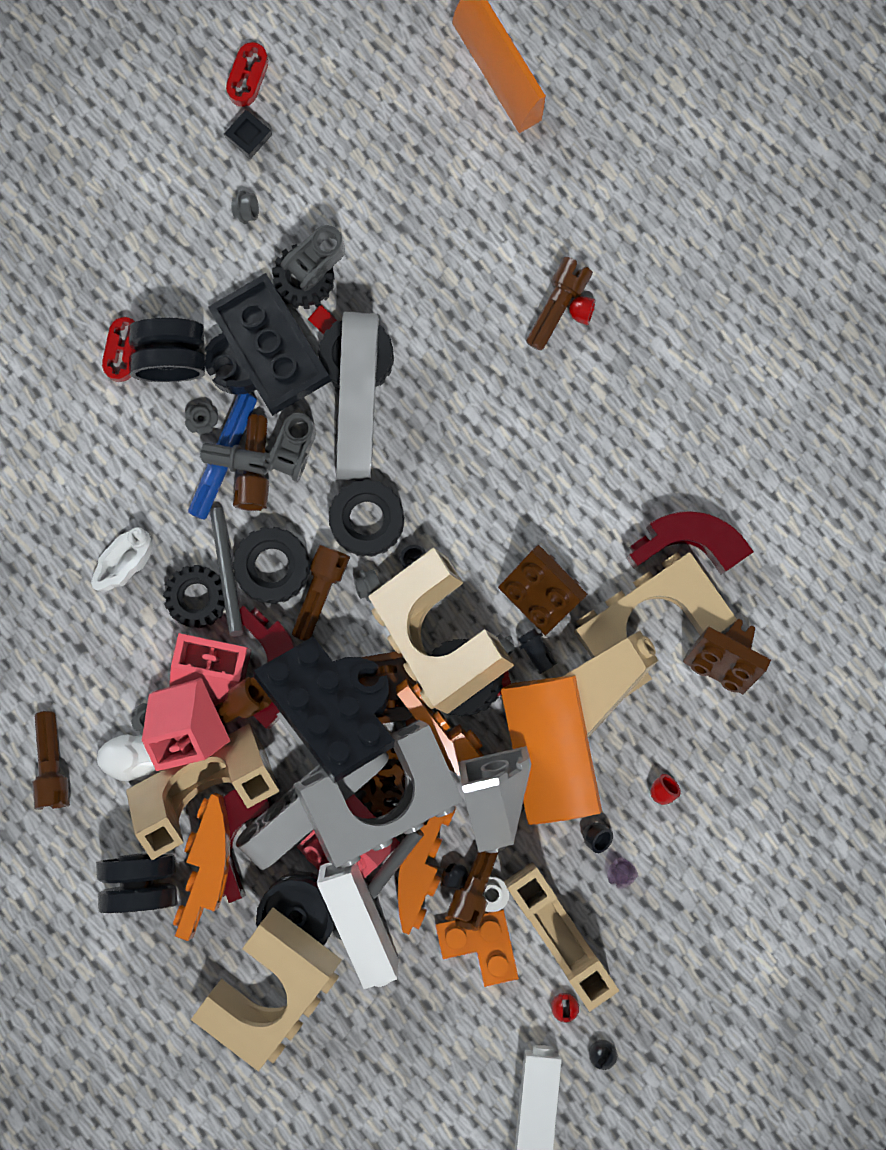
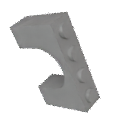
(427, 794)

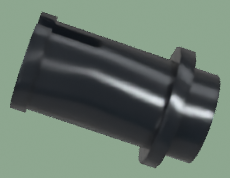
(537, 650)

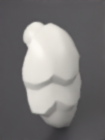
(122, 560)
(125, 759)

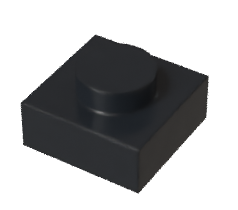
(248, 134)

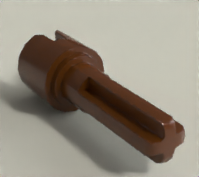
(565, 288)
(250, 487)
(327, 568)
(243, 700)
(50, 786)
(468, 902)

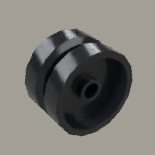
(166, 350)
(137, 885)
(299, 893)

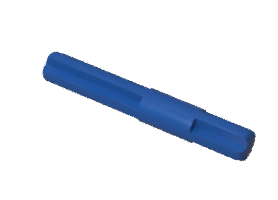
(214, 474)

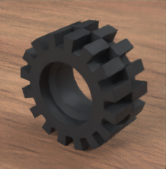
(296, 295)
(175, 593)

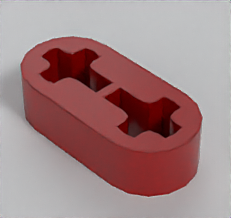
(240, 71)
(114, 348)

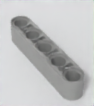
(357, 395)
(287, 821)

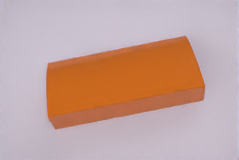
(500, 62)
(551, 724)

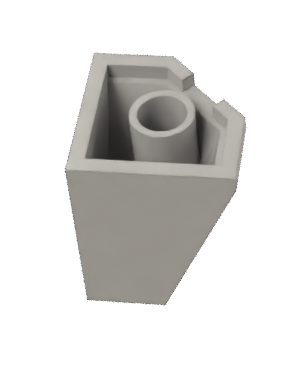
(495, 795)

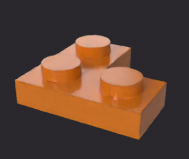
(490, 943)

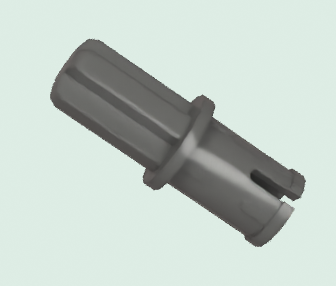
(235, 458)

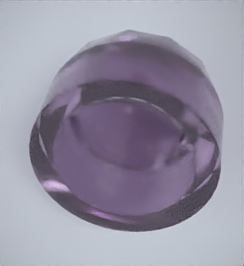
(621, 873)

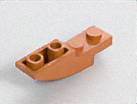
(456, 744)
(210, 852)
(417, 876)

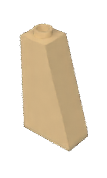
(611, 677)

